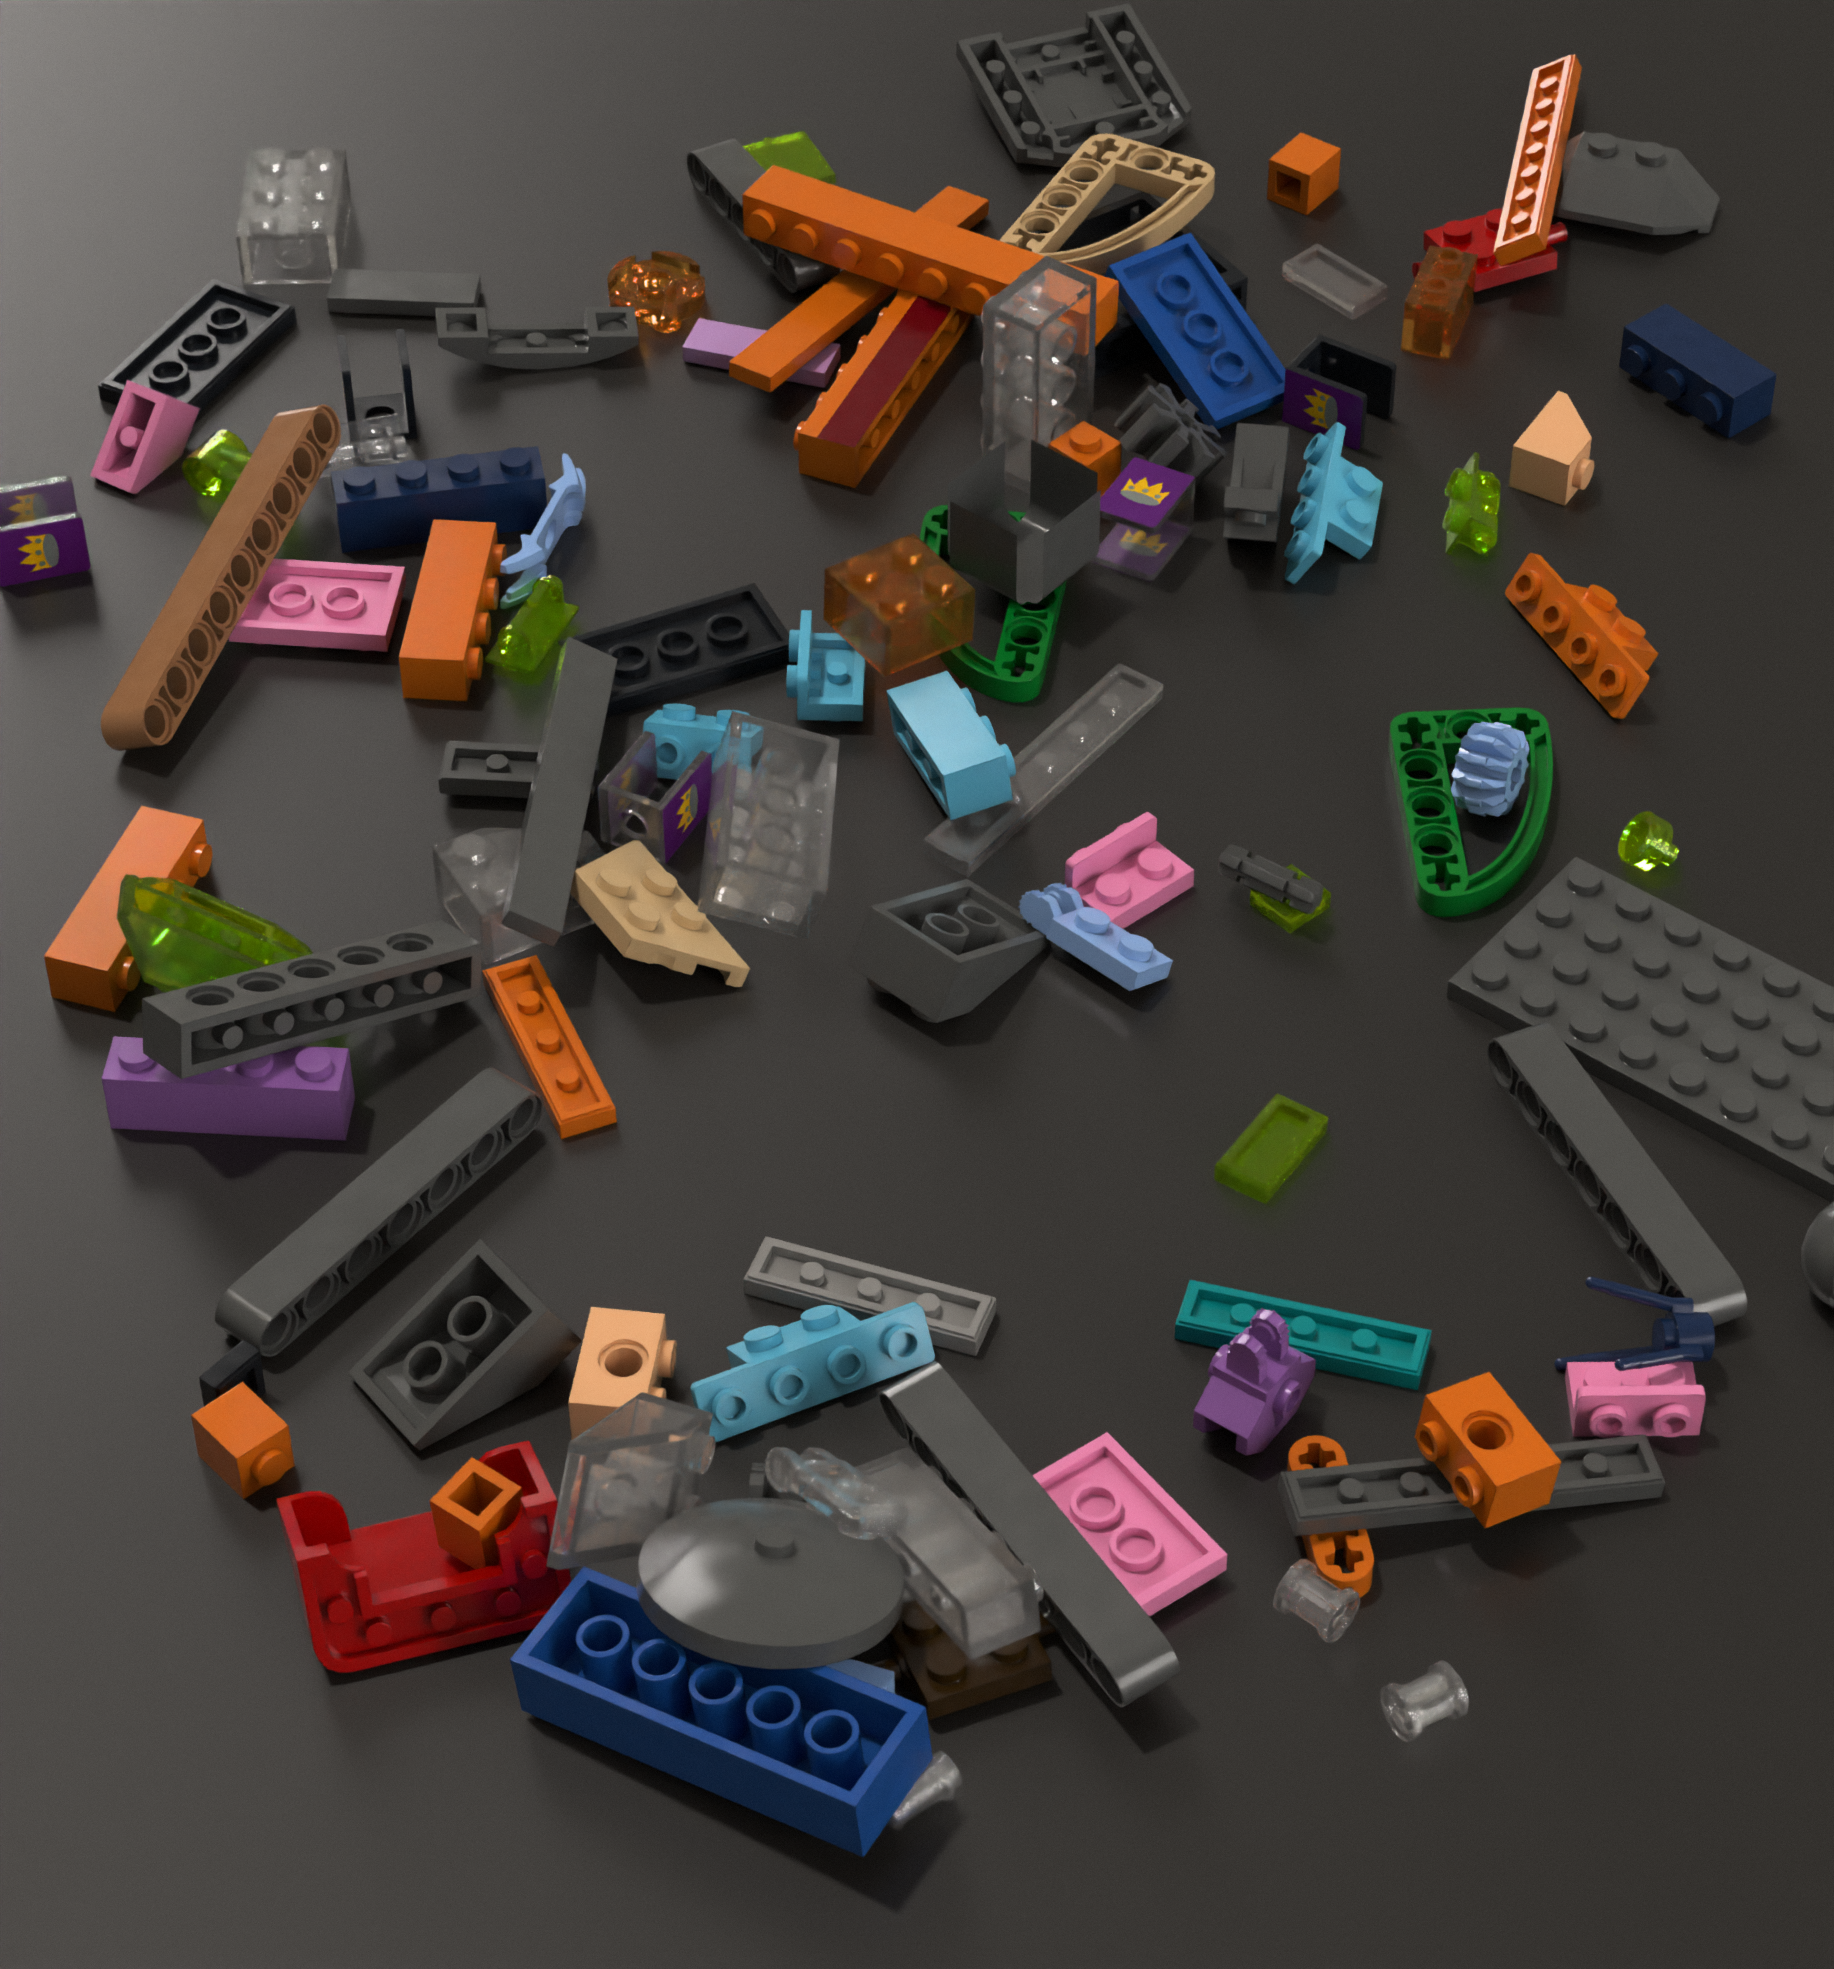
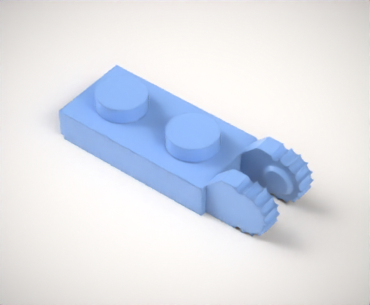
(1093, 938)

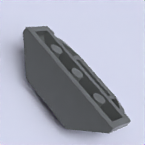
(1633, 187)

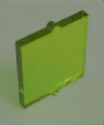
(793, 153)

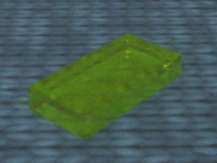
(1271, 1148)

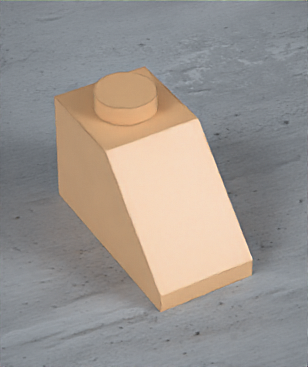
(1553, 453)

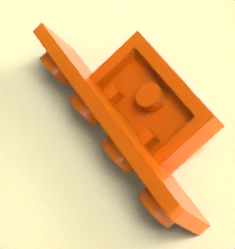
(1586, 633)

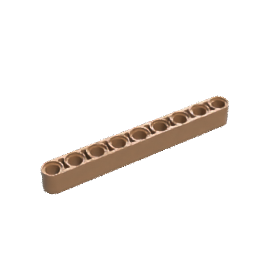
(220, 579)

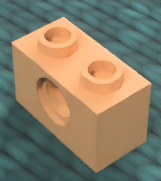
(617, 1361)

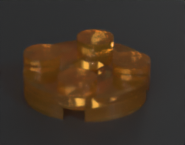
(658, 288)

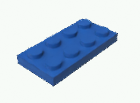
(1200, 331)

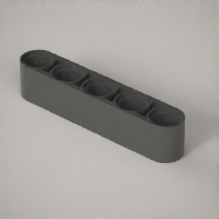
(721, 177)

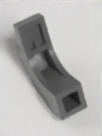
(1257, 483)

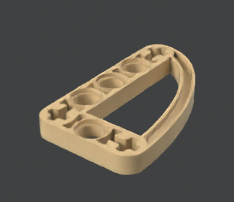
(1179, 178)

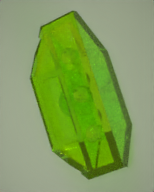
(193, 937)

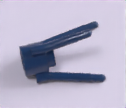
(1676, 1338)

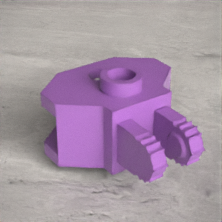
(1255, 1384)

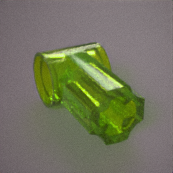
(216, 463)

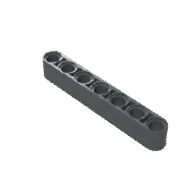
(1613, 1173)
(378, 1212)
(1079, 1590)

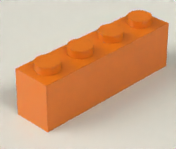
(451, 610)
(90, 954)

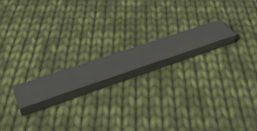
(559, 793)

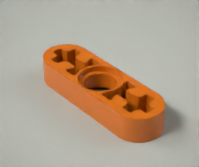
(1322, 1547)

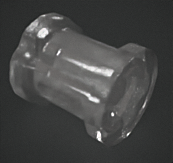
(1316, 1600)
(1424, 1701)

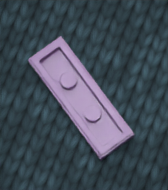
(718, 342)

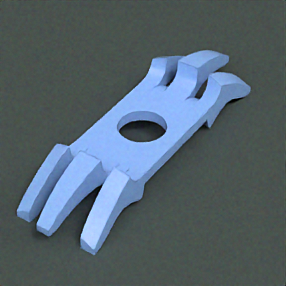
(562, 512)

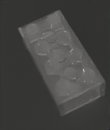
(1037, 362)
(769, 826)

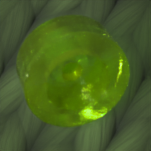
(1647, 842)

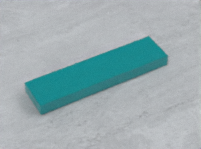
(1335, 1338)

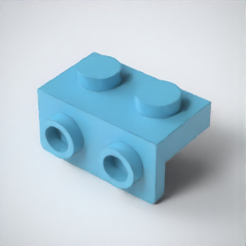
(827, 675)
(683, 735)

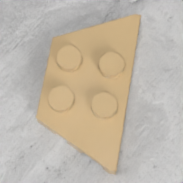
(651, 915)

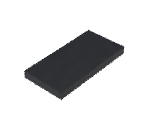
(203, 345)
(690, 647)

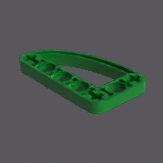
(998, 677)
(1438, 747)

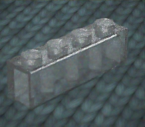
(955, 1562)

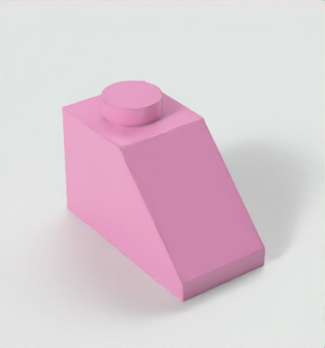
(143, 437)

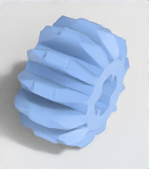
(1490, 769)

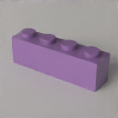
(279, 1095)

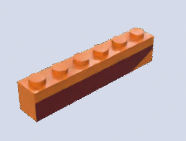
(877, 388)

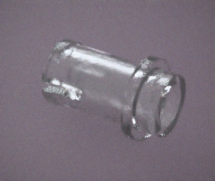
(936, 1782)

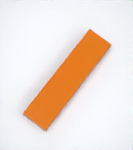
(549, 1047)

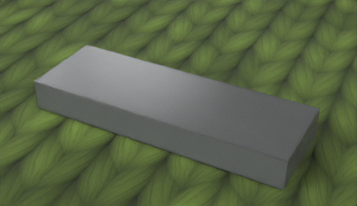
(401, 292)

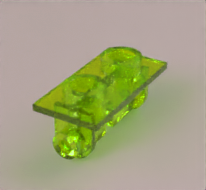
(1472, 508)
(534, 628)

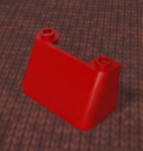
(398, 1595)

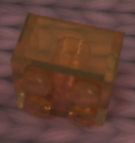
(898, 604)

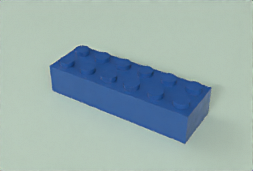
(778, 1741)

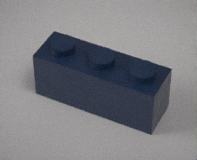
(1697, 370)

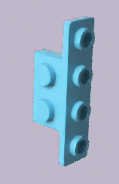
(1334, 505)
(809, 1364)

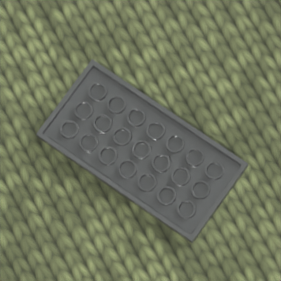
(1670, 1016)

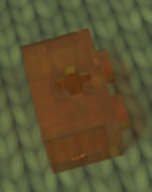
(1439, 302)

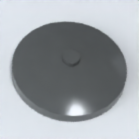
(768, 1584)

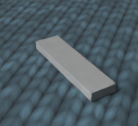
(817, 1278)

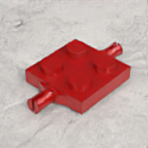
(1479, 238)

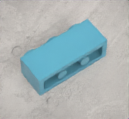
(951, 744)

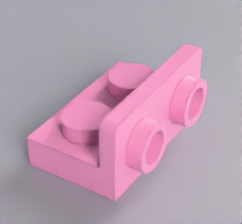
(1128, 872)
(1634, 1401)

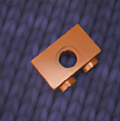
(1487, 1450)

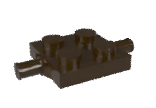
(944, 1676)

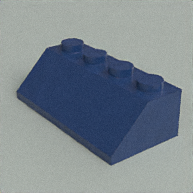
(400, 500)

